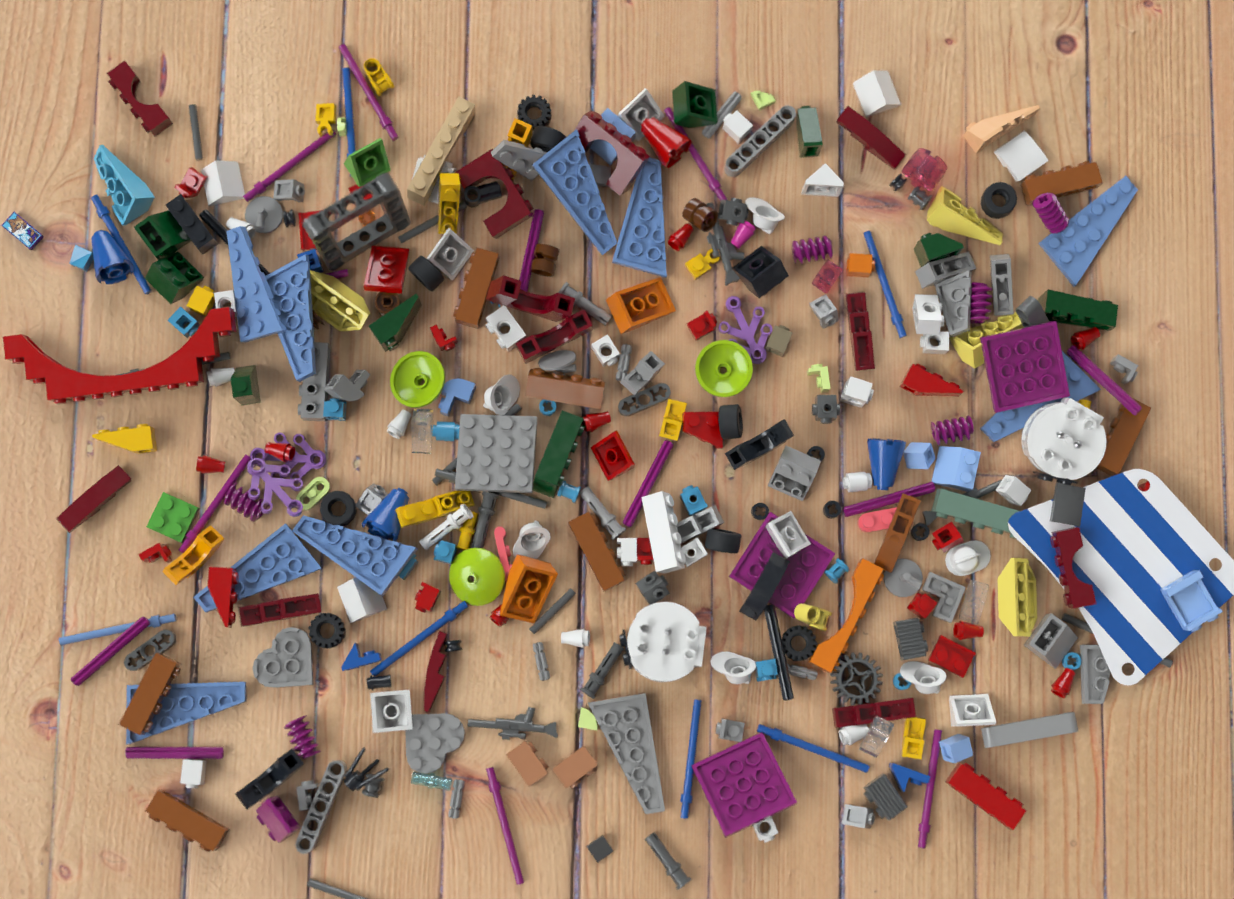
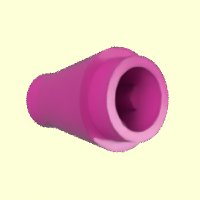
(742, 234)

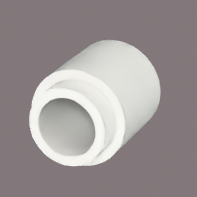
(857, 481)

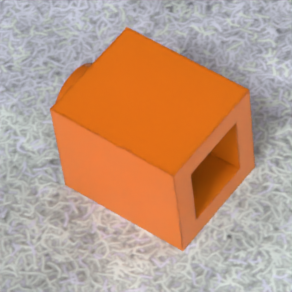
(859, 265)

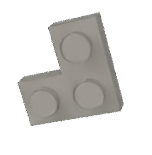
(948, 593)

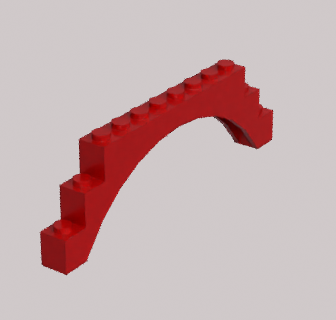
(179, 369)

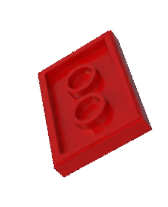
(386, 269)

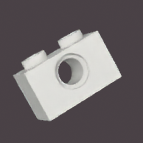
(927, 314)
(501, 318)
(857, 392)

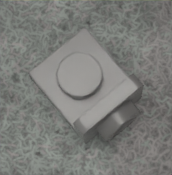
(289, 190)
(825, 311)
(1124, 365)
(371, 498)
(730, 730)
(304, 797)
(858, 816)

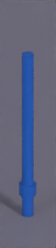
(349, 111)
(104, 213)
(896, 318)
(450, 615)
(776, 734)
(686, 797)

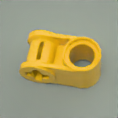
(379, 79)

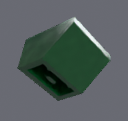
(162, 234)
(173, 277)

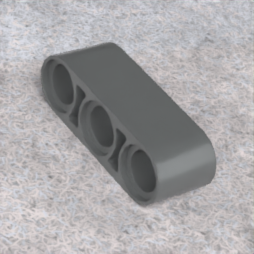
(1031, 312)

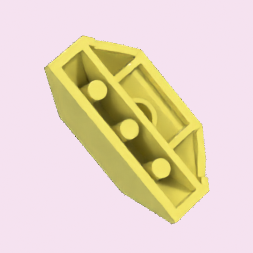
(337, 303)
(1017, 597)

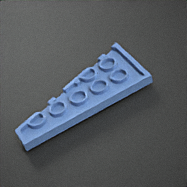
(642, 232)
(1012, 420)
(363, 555)
(188, 703)

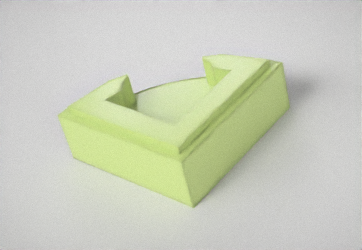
(762, 99)
(341, 126)
(587, 720)

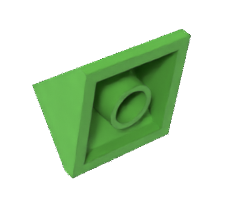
(368, 163)

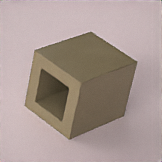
(778, 340)

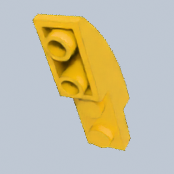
(433, 508)

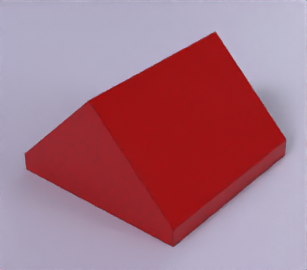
(612, 456)

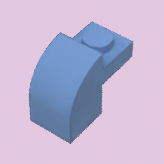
(456, 389)

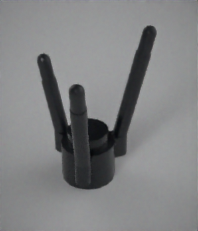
(354, 780)

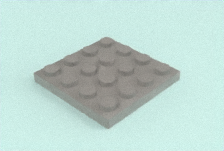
(496, 453)

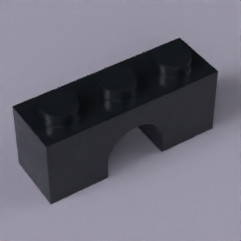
(191, 224)

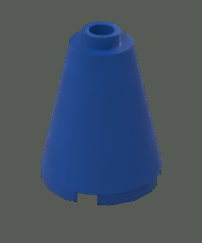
(109, 259)
(885, 460)
(384, 519)

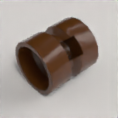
(700, 215)
(545, 259)
(386, 302)

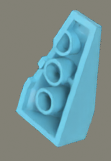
(126, 189)

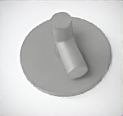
(264, 214)
(559, 361)
(904, 579)

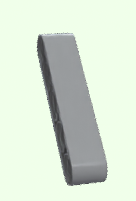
(762, 133)
(1029, 729)
(314, 814)

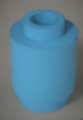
(446, 431)

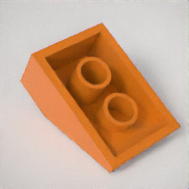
(640, 305)
(527, 588)

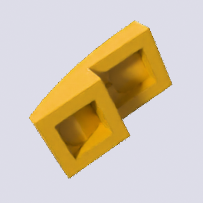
(672, 419)
(913, 737)

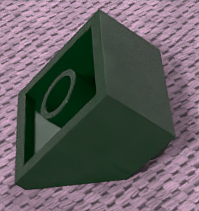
(694, 105)
(936, 247)

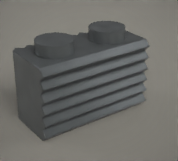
(910, 638)
(885, 797)

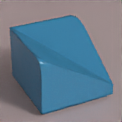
(81, 258)

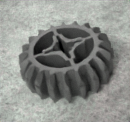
(852, 670)

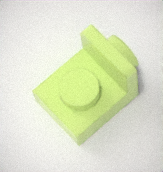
(823, 379)

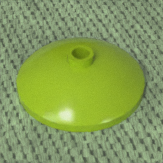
(726, 355)
(409, 373)
(485, 569)

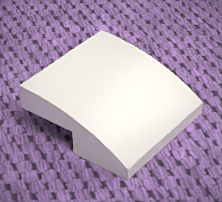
(1021, 156)

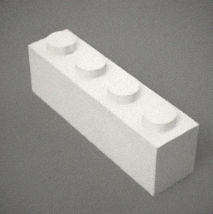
(663, 532)

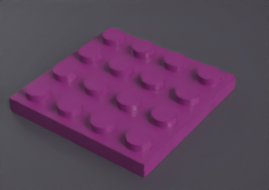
(1025, 366)
(800, 576)
(744, 784)

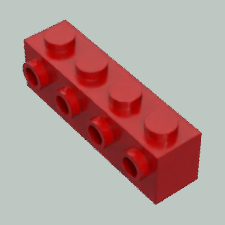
(985, 796)

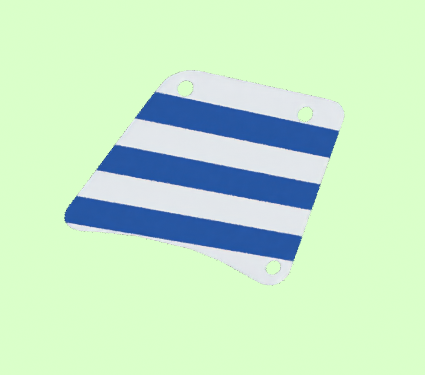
(1129, 553)

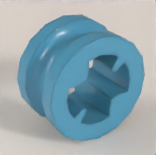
(549, 413)
(1072, 655)
(896, 682)

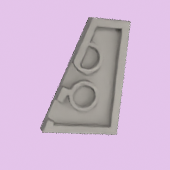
(518, 157)
(956, 302)
(1094, 675)

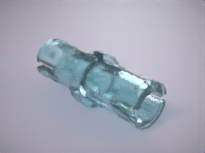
(431, 781)

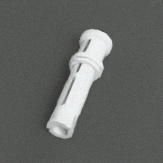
(453, 520)

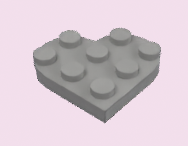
(287, 661)
(431, 739)

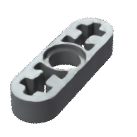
(659, 399)
(141, 663)

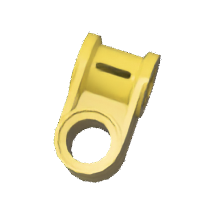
(812, 616)

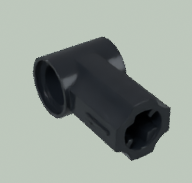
(484, 193)

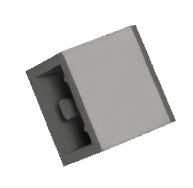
(794, 473)
(1051, 640)

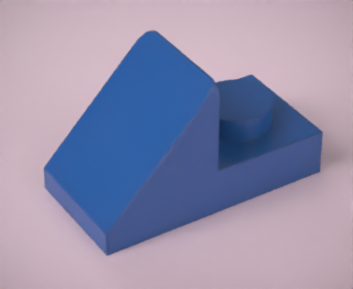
(355, 660)
(902, 775)

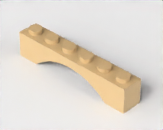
(432, 164)

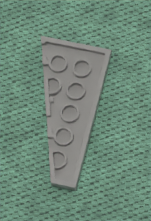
(630, 736)

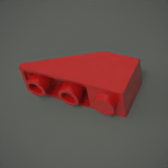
(923, 383)
(222, 589)

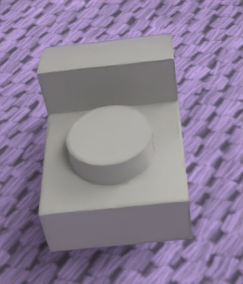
(643, 373)
(347, 389)

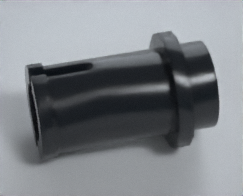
(378, 682)

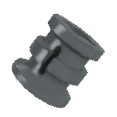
(917, 201)
(373, 787)

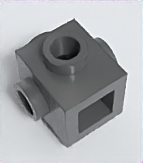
(733, 211)
(828, 402)
(653, 587)

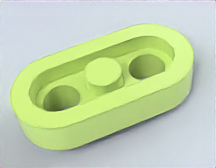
(313, 493)

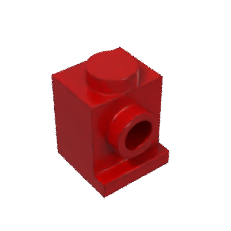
(947, 531)
(426, 598)
(921, 605)

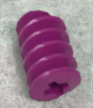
(1051, 212)
(811, 248)
(979, 303)
(952, 429)
(244, 504)
(301, 737)

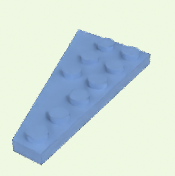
(573, 183)
(1087, 231)
(252, 293)
(293, 298)
(268, 565)

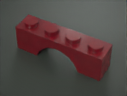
(153, 116)
(545, 342)
(1066, 544)

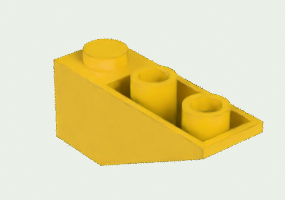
(448, 202)
(136, 440)

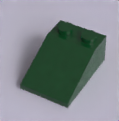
(393, 325)

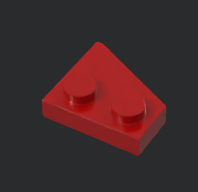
(703, 426)

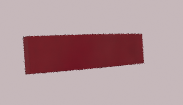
(871, 137)
(860, 331)
(92, 499)
(279, 610)
(433, 678)
(866, 713)

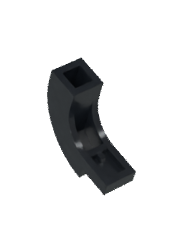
(759, 445)
(765, 586)
(270, 779)

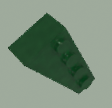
(1078, 310)
(557, 454)

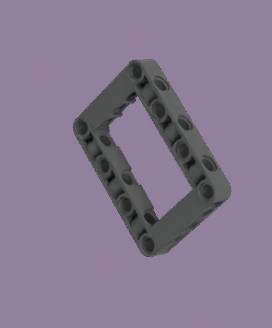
(395, 219)

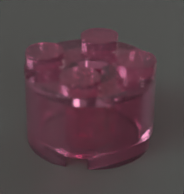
(924, 169)

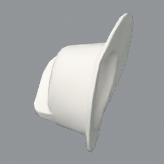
(764, 214)
(502, 395)
(531, 540)
(967, 558)
(735, 667)
(925, 677)

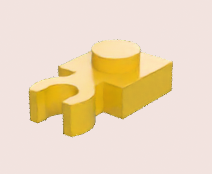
(325, 116)
(700, 265)

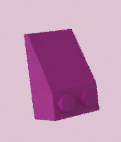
(277, 818)

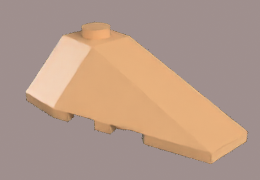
(993, 128)

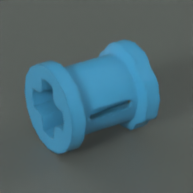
(569, 491)
(837, 571)

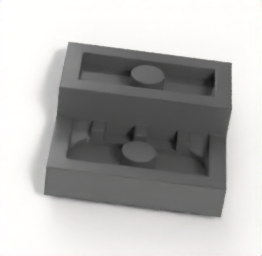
(1067, 504)

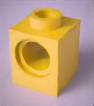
(201, 300)

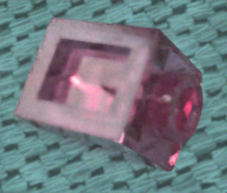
(827, 276)

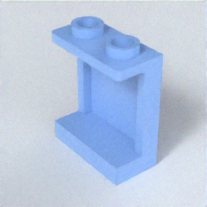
(1190, 601)

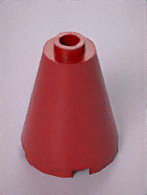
(665, 141)

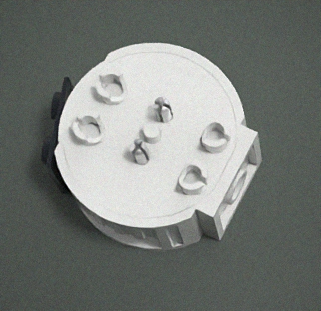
(1064, 441)
(664, 642)

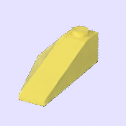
(952, 216)
(969, 343)

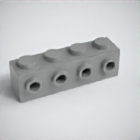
(313, 387)

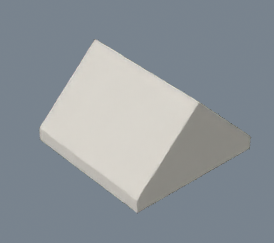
(876, 92)
(638, 110)
(223, 182)
(823, 183)
(450, 254)
(787, 534)
(360, 600)
(971, 710)
(391, 711)

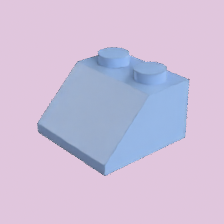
(605, 149)
(956, 468)

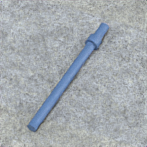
(155, 621)

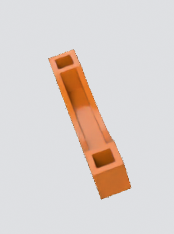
(864, 580)

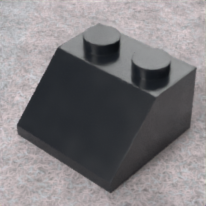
(760, 271)

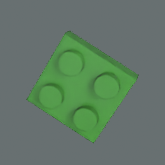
(172, 517)

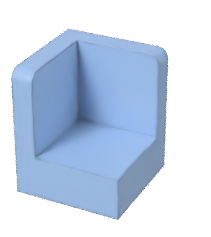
(919, 455)
(956, 748)

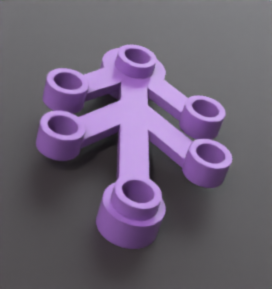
(747, 333)
(308, 459)
(273, 484)

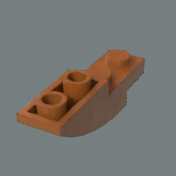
(897, 532)

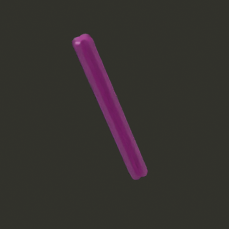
(529, 253)
(1104, 380)
(648, 483)
(888, 499)
(110, 651)
(174, 752)

